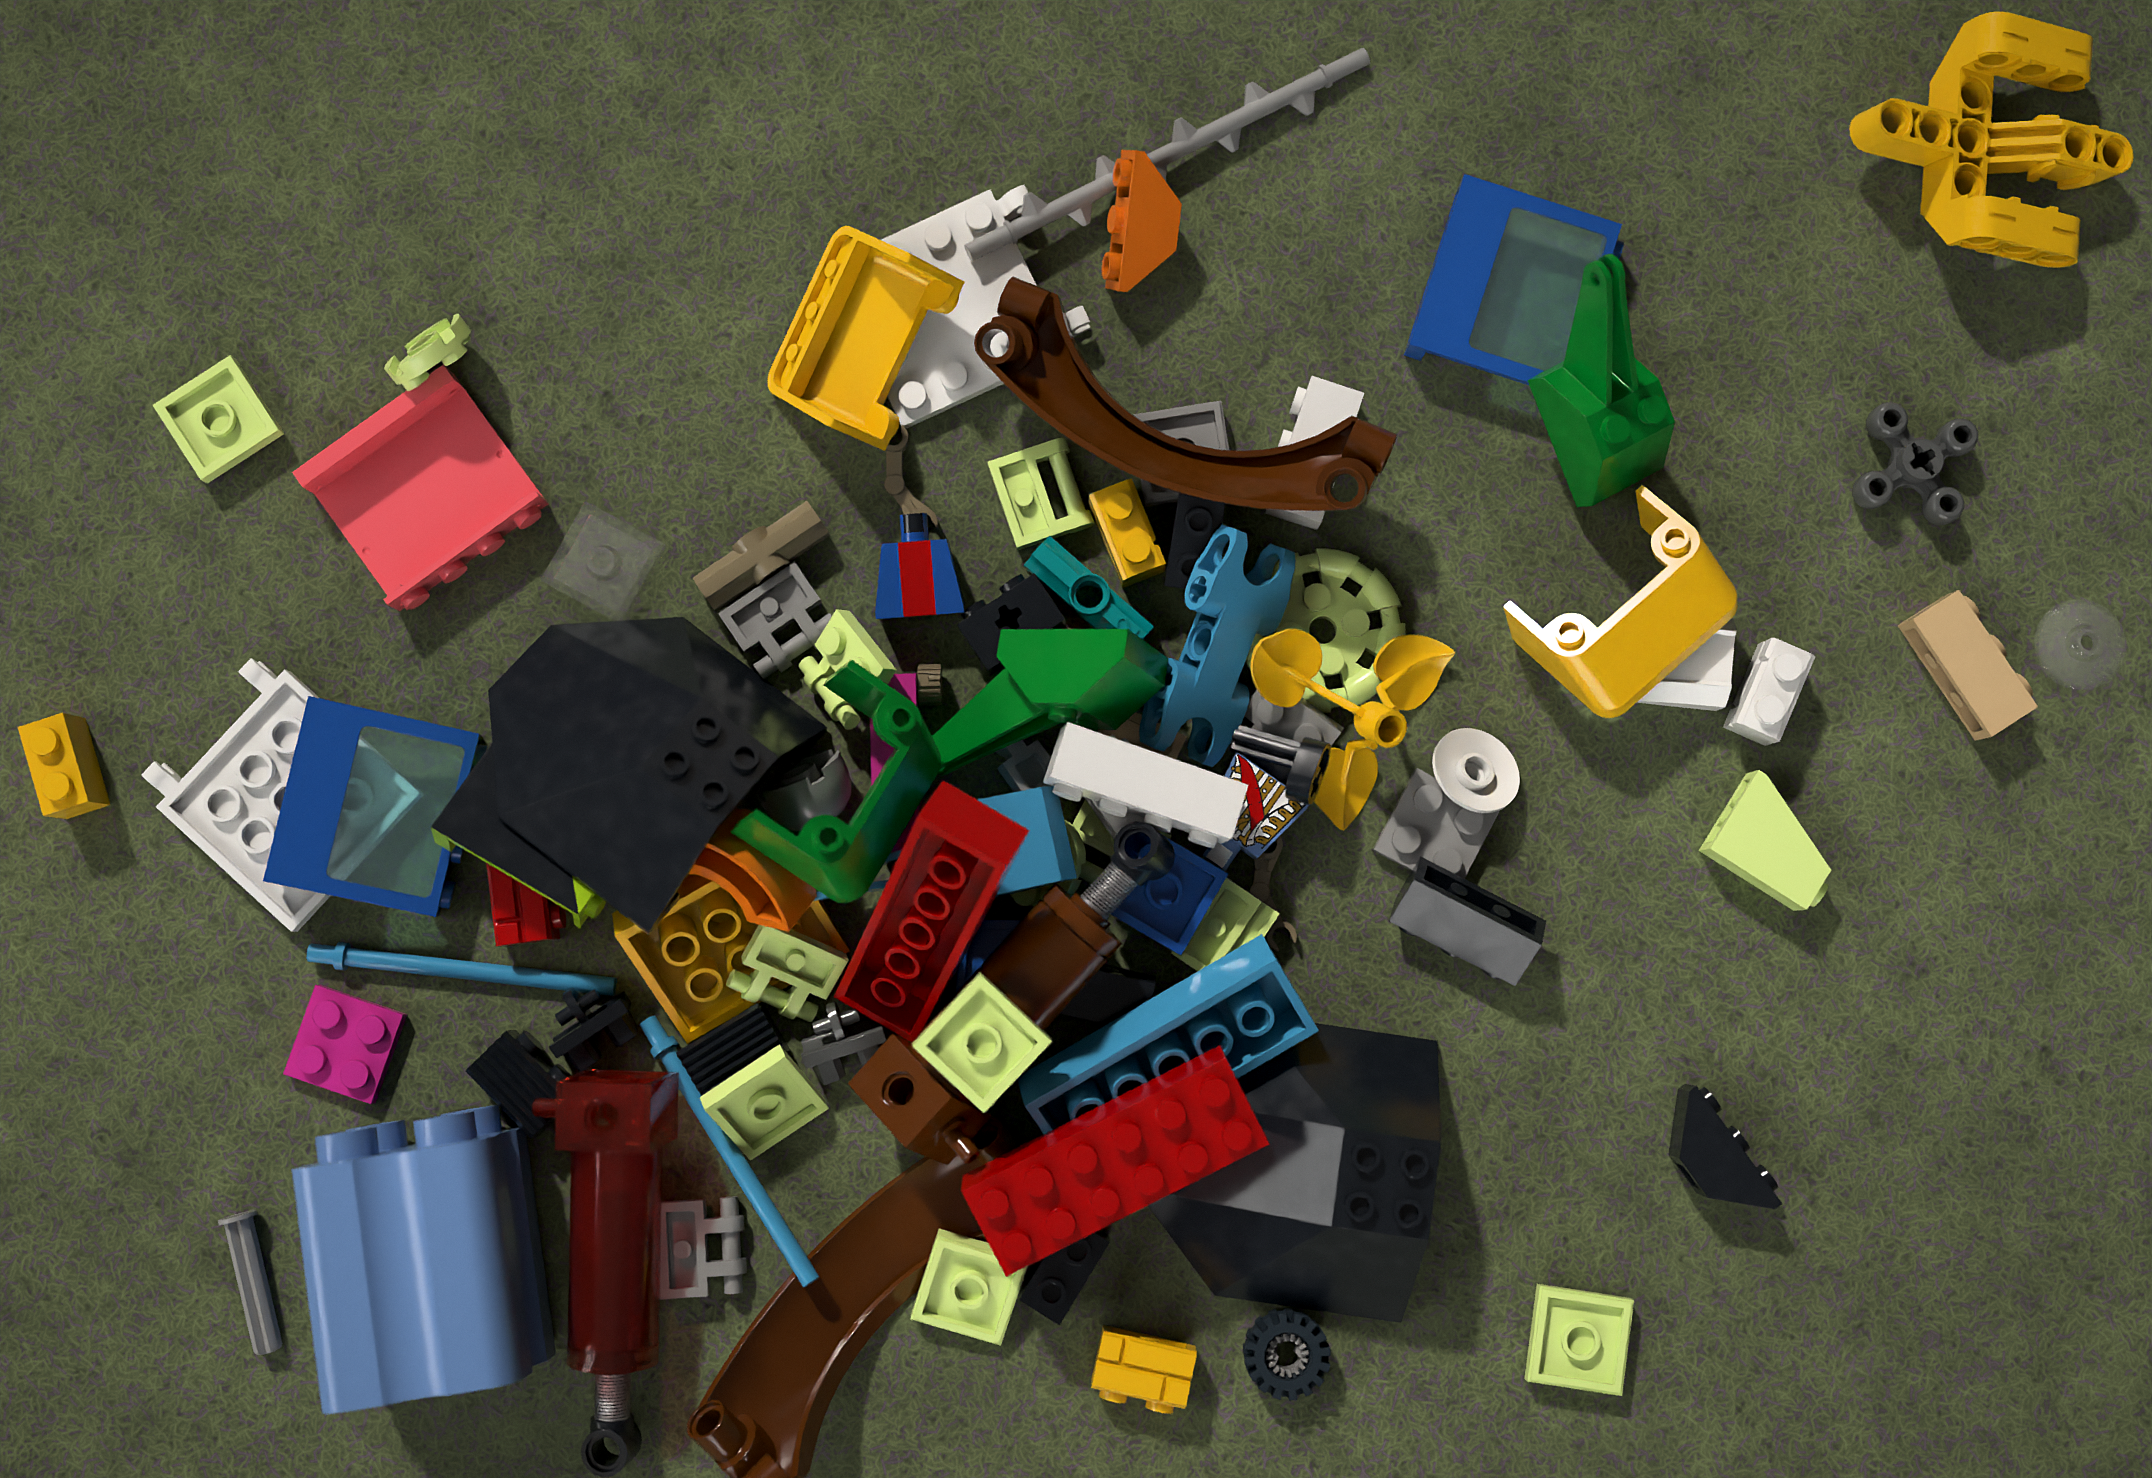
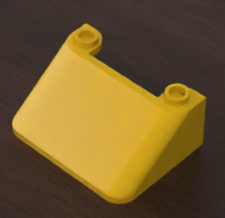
(857, 333)

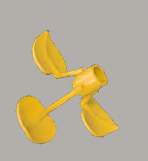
(1409, 674)

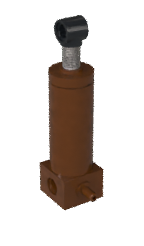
(1039, 970)

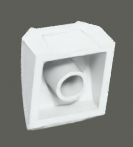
(1702, 678)

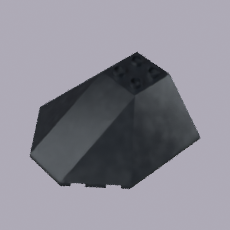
(633, 750)
(1340, 1193)

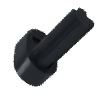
(1305, 759)

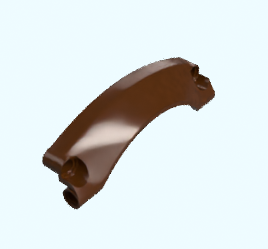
(1060, 387)
(786, 1367)

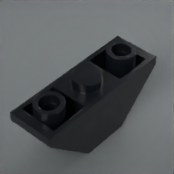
(1715, 1155)

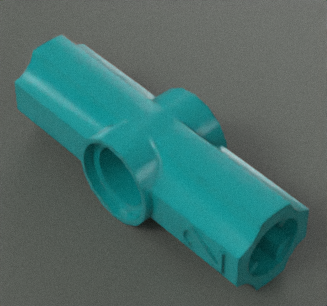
(1066, 575)

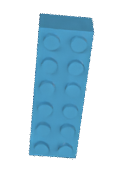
(1233, 1003)

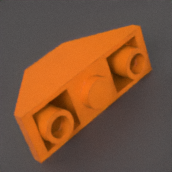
(1141, 222)

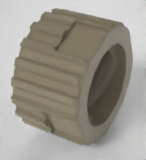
(930, 685)

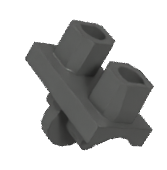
(837, 1037)

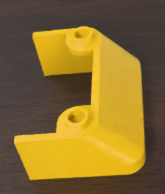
(1649, 634)

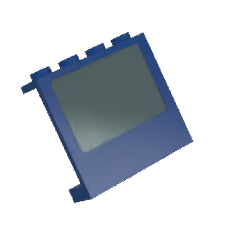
(1507, 280)
(366, 804)

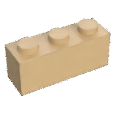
(1968, 665)

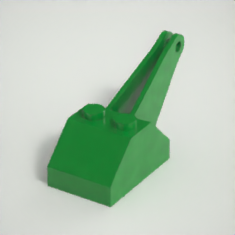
(1601, 402)
(1049, 680)

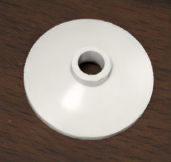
(1486, 760)

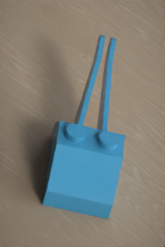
(1045, 852)

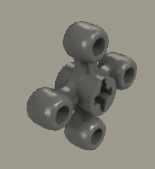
(1901, 473)

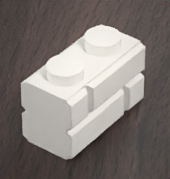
(1769, 691)

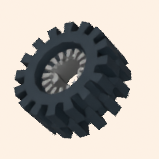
(1309, 1346)

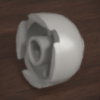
(810, 789)

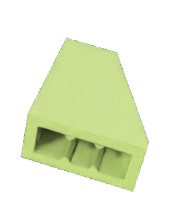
(1768, 845)

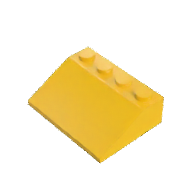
(697, 949)

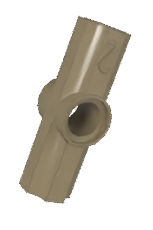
(761, 555)

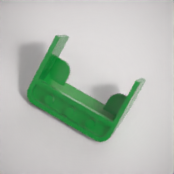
(843, 857)

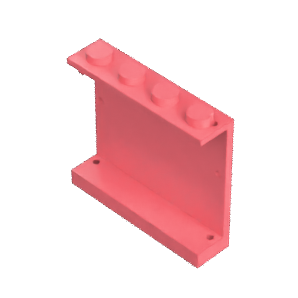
(422, 489)

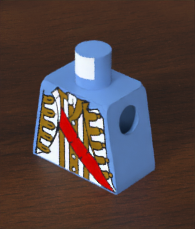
(1262, 816)

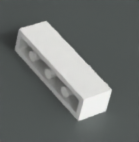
(1145, 784)

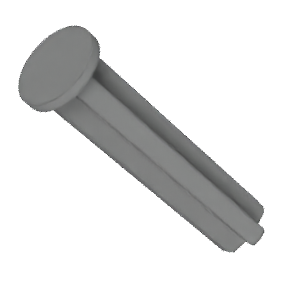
(252, 1282)

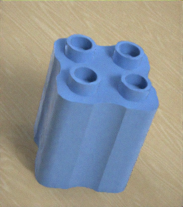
(422, 1260)

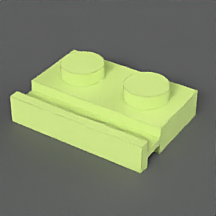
(1228, 924)

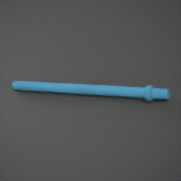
(343, 956)
(665, 1049)

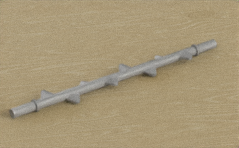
(1185, 140)

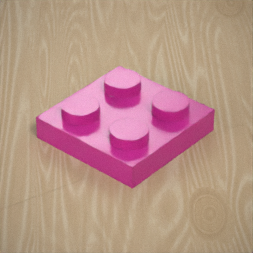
(345, 1044)

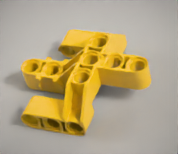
(1962, 146)

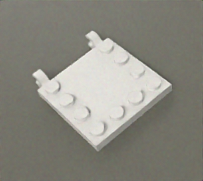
(942, 360)
(237, 792)

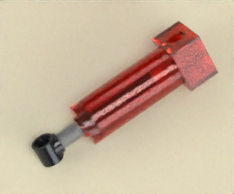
(616, 1143)

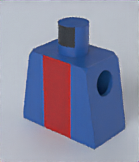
(917, 574)

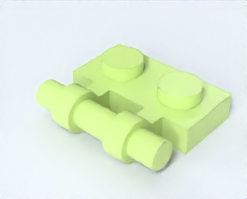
(838, 644)
(794, 960)

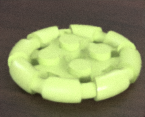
(1346, 615)

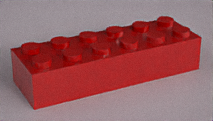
(930, 910)
(1113, 1161)

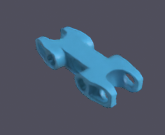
(1228, 617)

